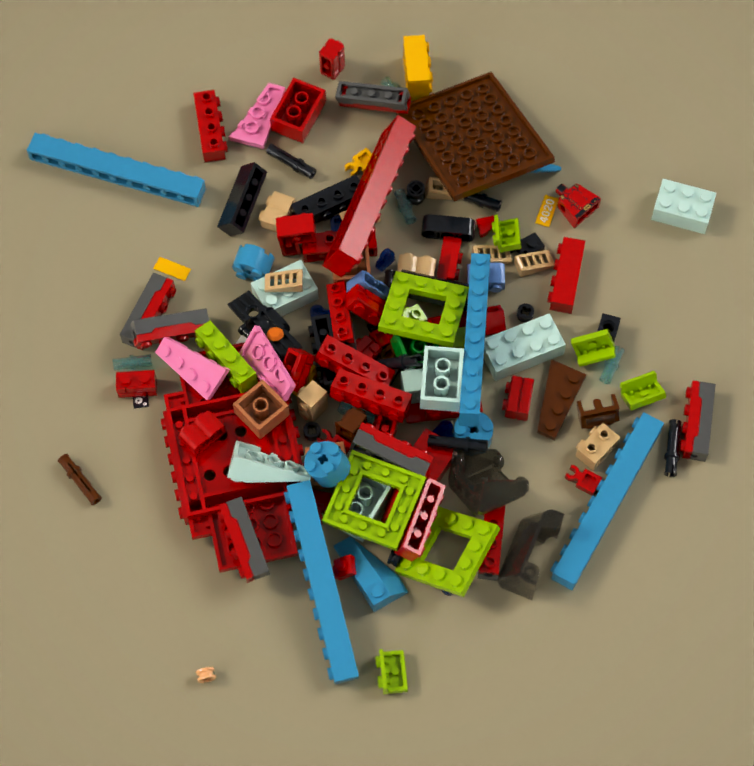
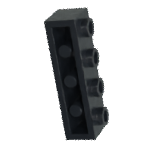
(242, 199)
(328, 201)
(319, 329)

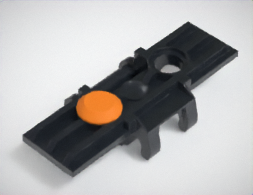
(268, 319)

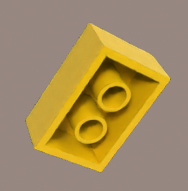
(417, 66)

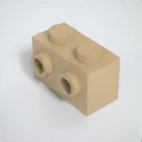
(312, 401)
(597, 446)

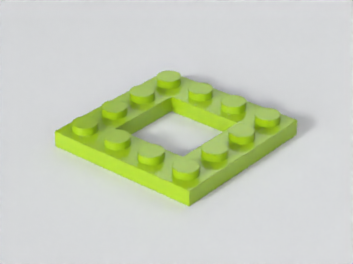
(442, 333)
(385, 534)
(458, 580)

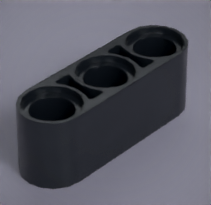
(439, 226)

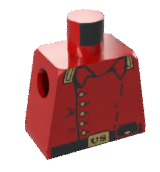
(576, 203)

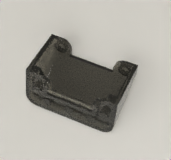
(480, 483)
(516, 572)

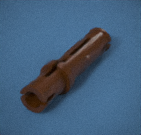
(74, 473)

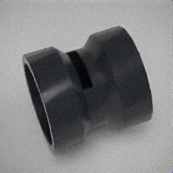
(416, 192)

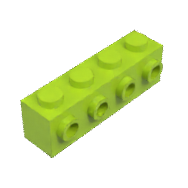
(221, 350)

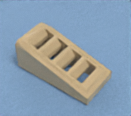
(436, 193)
(486, 249)
(530, 269)
(290, 287)

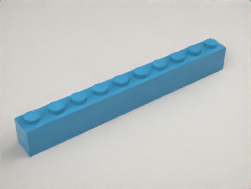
(116, 169)
(474, 340)
(607, 501)
(322, 583)

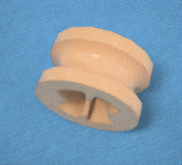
(206, 675)

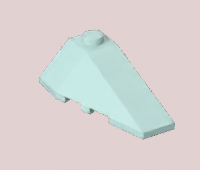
(254, 466)

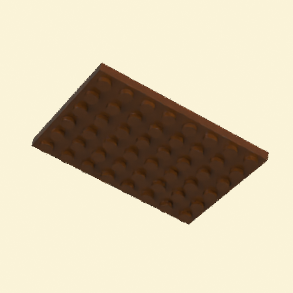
(475, 136)

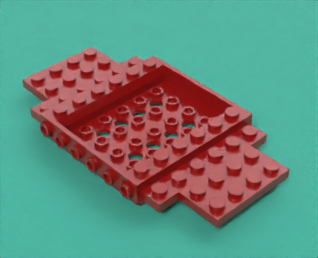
(201, 497)

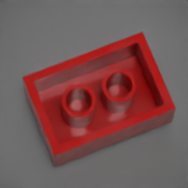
(298, 110)

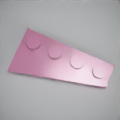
(256, 125)
(266, 363)
(194, 368)

